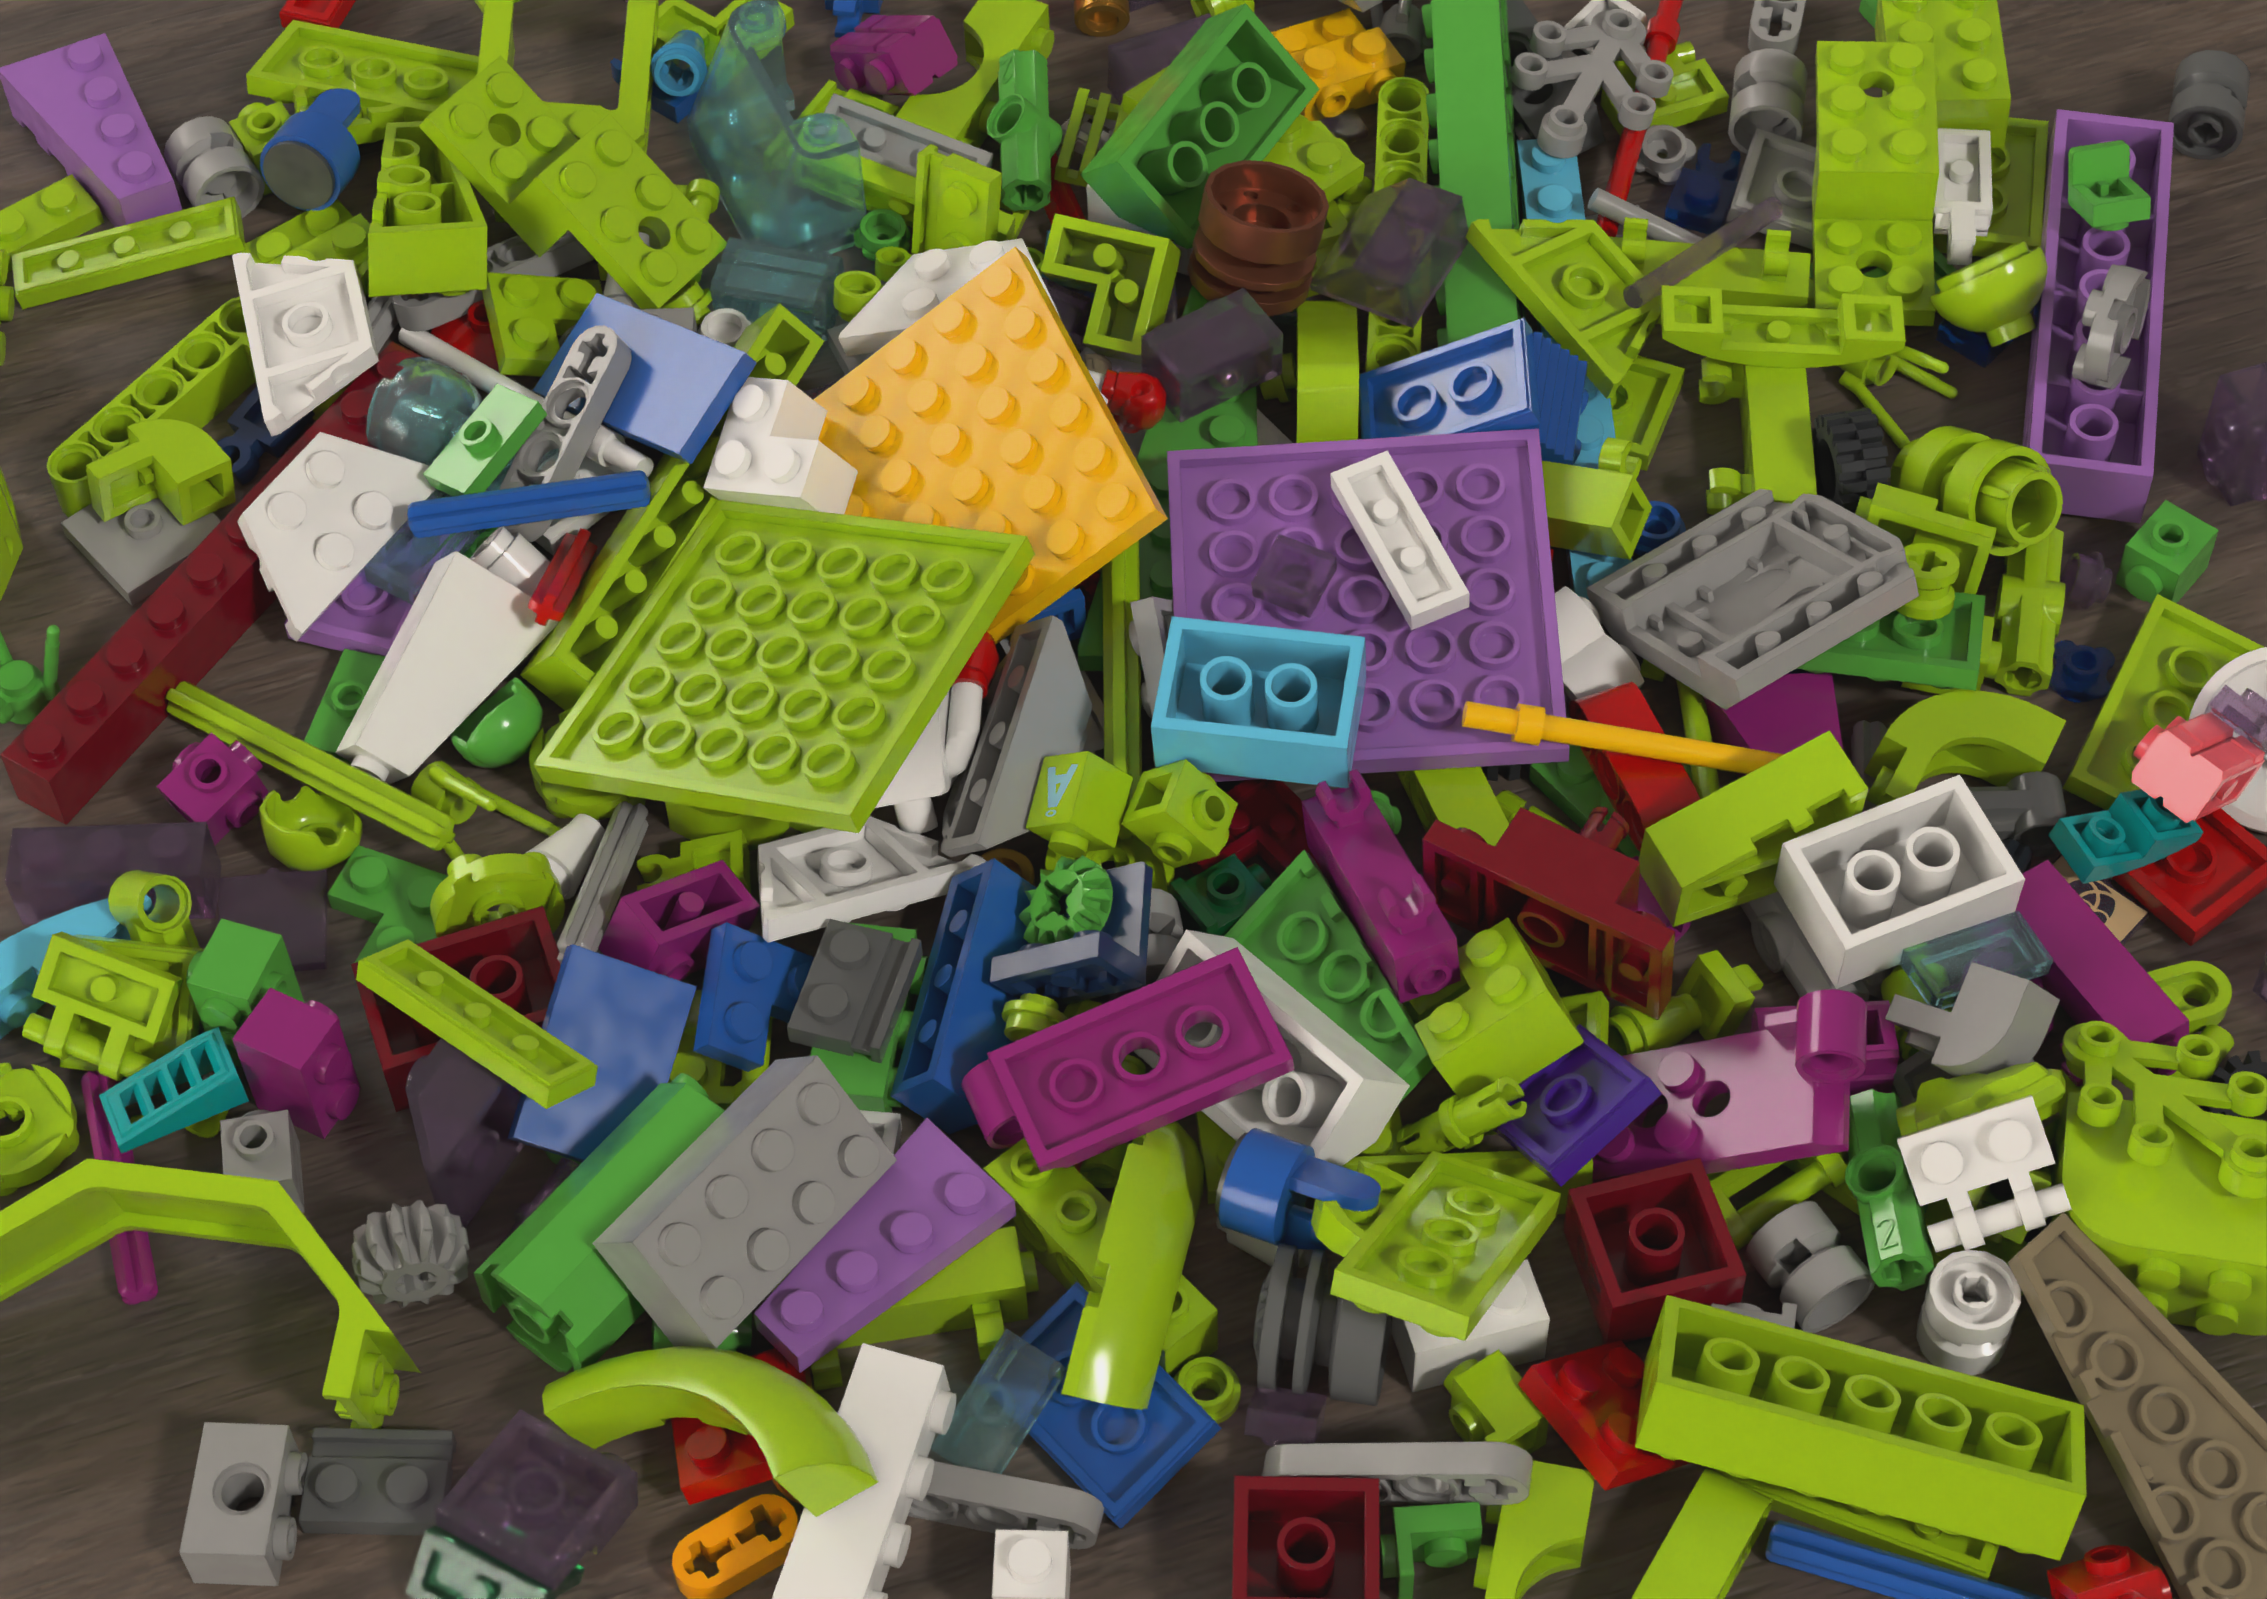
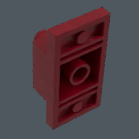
(1565, 898)

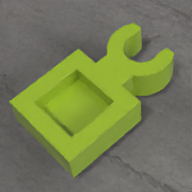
(697, 853)

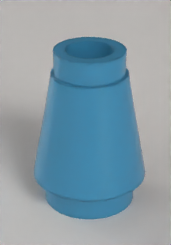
(680, 64)

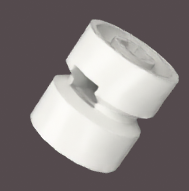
(1968, 1312)

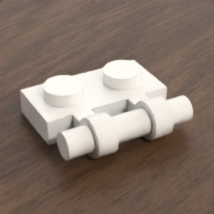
(1976, 1153)

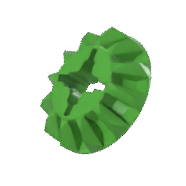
(1087, 901)

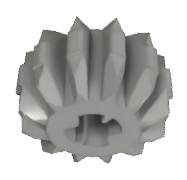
(410, 1253)

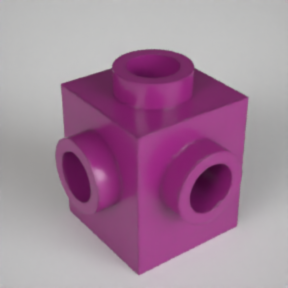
(215, 785)

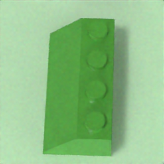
(1212, 106)

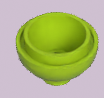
(1994, 293)

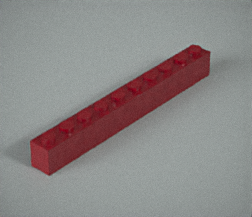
(168, 640)

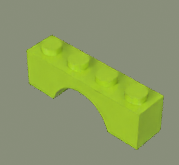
(989, 33)
(1537, 1534)

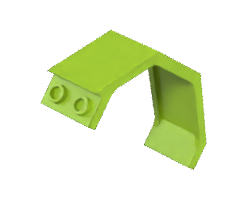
(116, 1197)

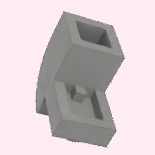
(1991, 1027)

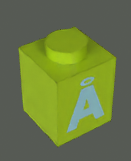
(1079, 803)

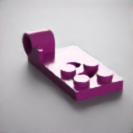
(1069, 1083)
(1783, 1088)

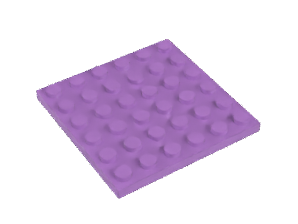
(1490, 517)

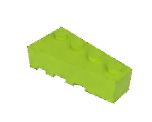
(424, 221)

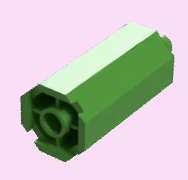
(548, 1271)

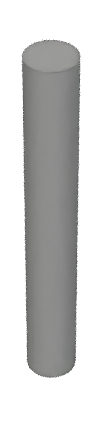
(1658, 228)

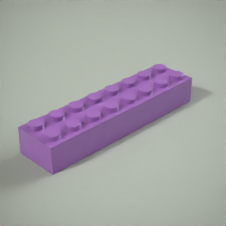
(2091, 435)

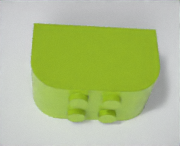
(2168, 1225)

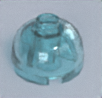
(420, 409)

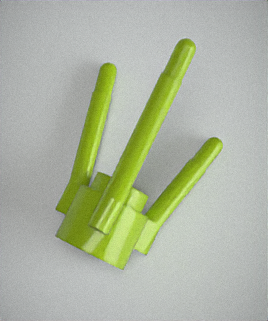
(1881, 370)
(459, 797)

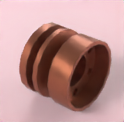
(1258, 234)

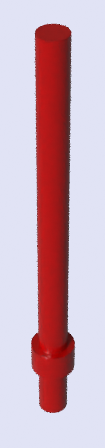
(1660, 41)

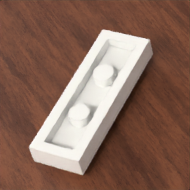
(1399, 540)

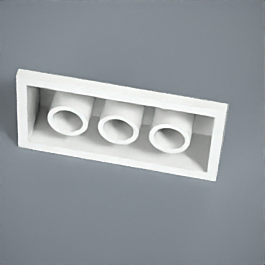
(1334, 1096)

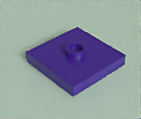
(1577, 1107)

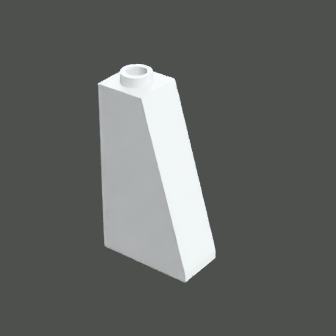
(443, 664)

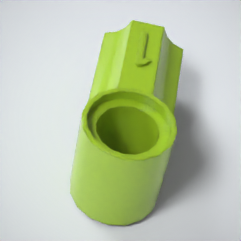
(168, 920)

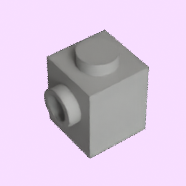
(264, 1147)

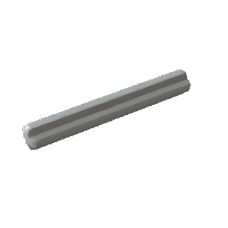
(605, 878)

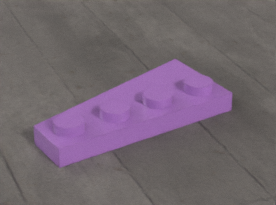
(886, 1246)

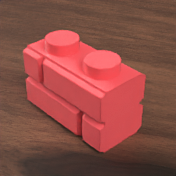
(2195, 765)

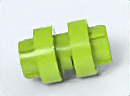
(1983, 483)

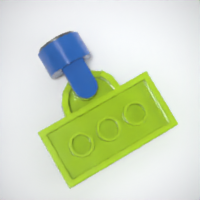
(343, 96)
(1410, 1246)

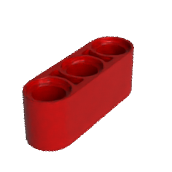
(1636, 786)

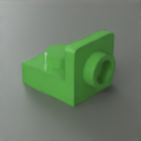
(1429, 1533)

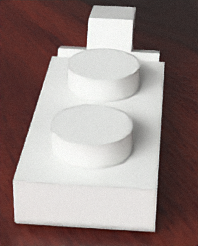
(1963, 191)

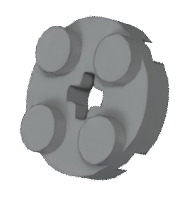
(2114, 320)

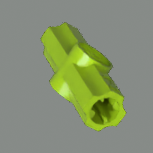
(2030, 615)

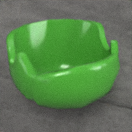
(500, 727)

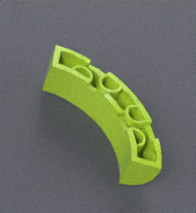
(1141, 1267)
(798, 1431)

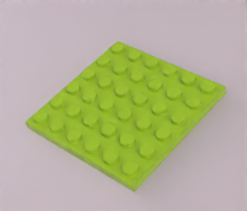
(786, 663)

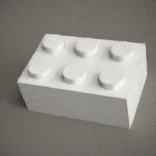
(1896, 879)

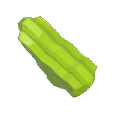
(1963, 1095)

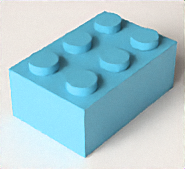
(1260, 701)

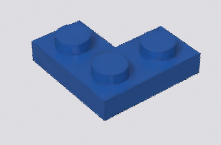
(741, 990)

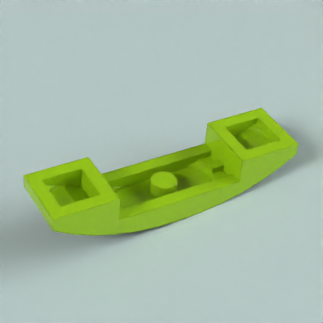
(1782, 336)

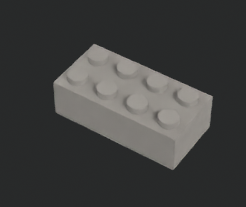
(745, 1202)

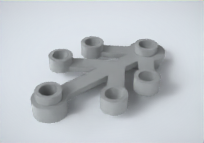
(1614, 37)

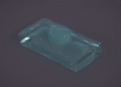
(1000, 1405)

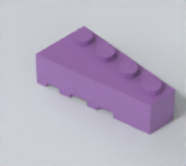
(94, 127)

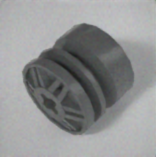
(1312, 1328)

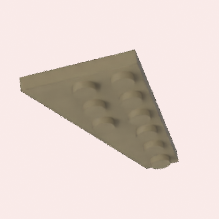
(2161, 1412)

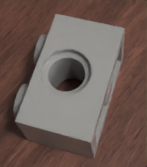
(233, 1466)

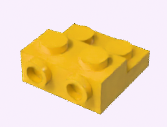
(1342, 61)

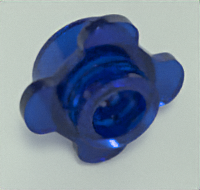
(2079, 684)

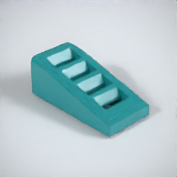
(203, 1100)

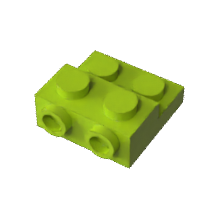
(317, 236)
(1915, 520)

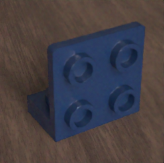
(1092, 960)

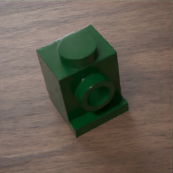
(1219, 895)

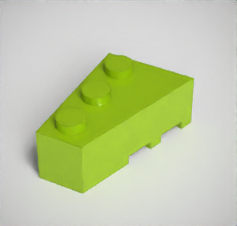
(1732, 840)

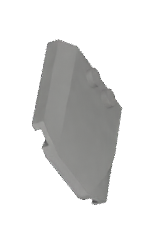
(1754, 593)

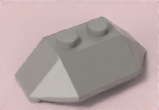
(1030, 712)

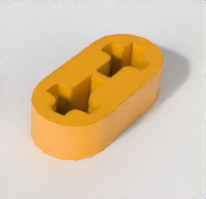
(735, 1548)

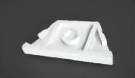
(920, 287)
(303, 332)
(328, 521)
(848, 876)

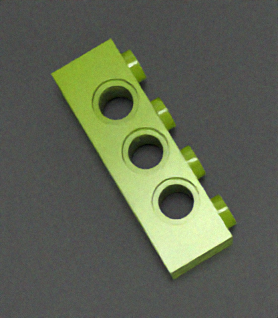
(1063, 1225)

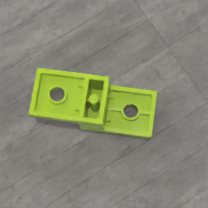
(1875, 173)
(583, 186)

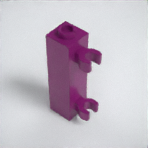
(1381, 889)
(2093, 969)

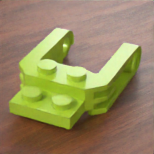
(635, 82)

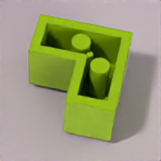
(1126, 272)
(1505, 1022)

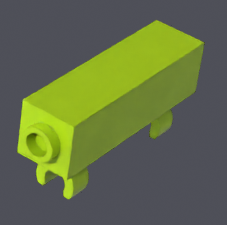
(1745, 274)
(1773, 432)
(1597, 508)
(973, 1291)

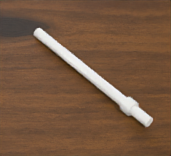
(607, 446)

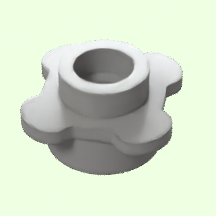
(1668, 141)

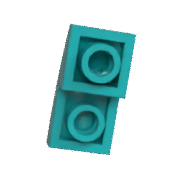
(2122, 838)

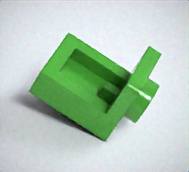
(2102, 186)

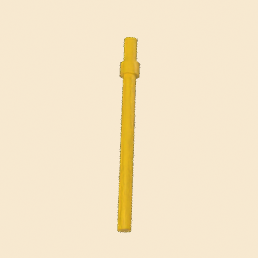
(1530, 725)

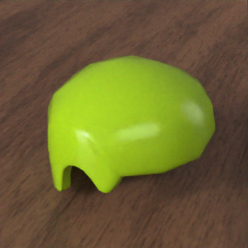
(309, 830)

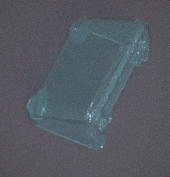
(774, 173)

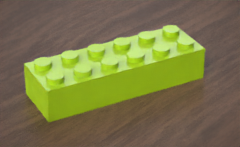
(1863, 1428)

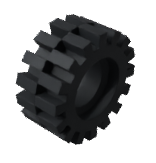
(1849, 456)

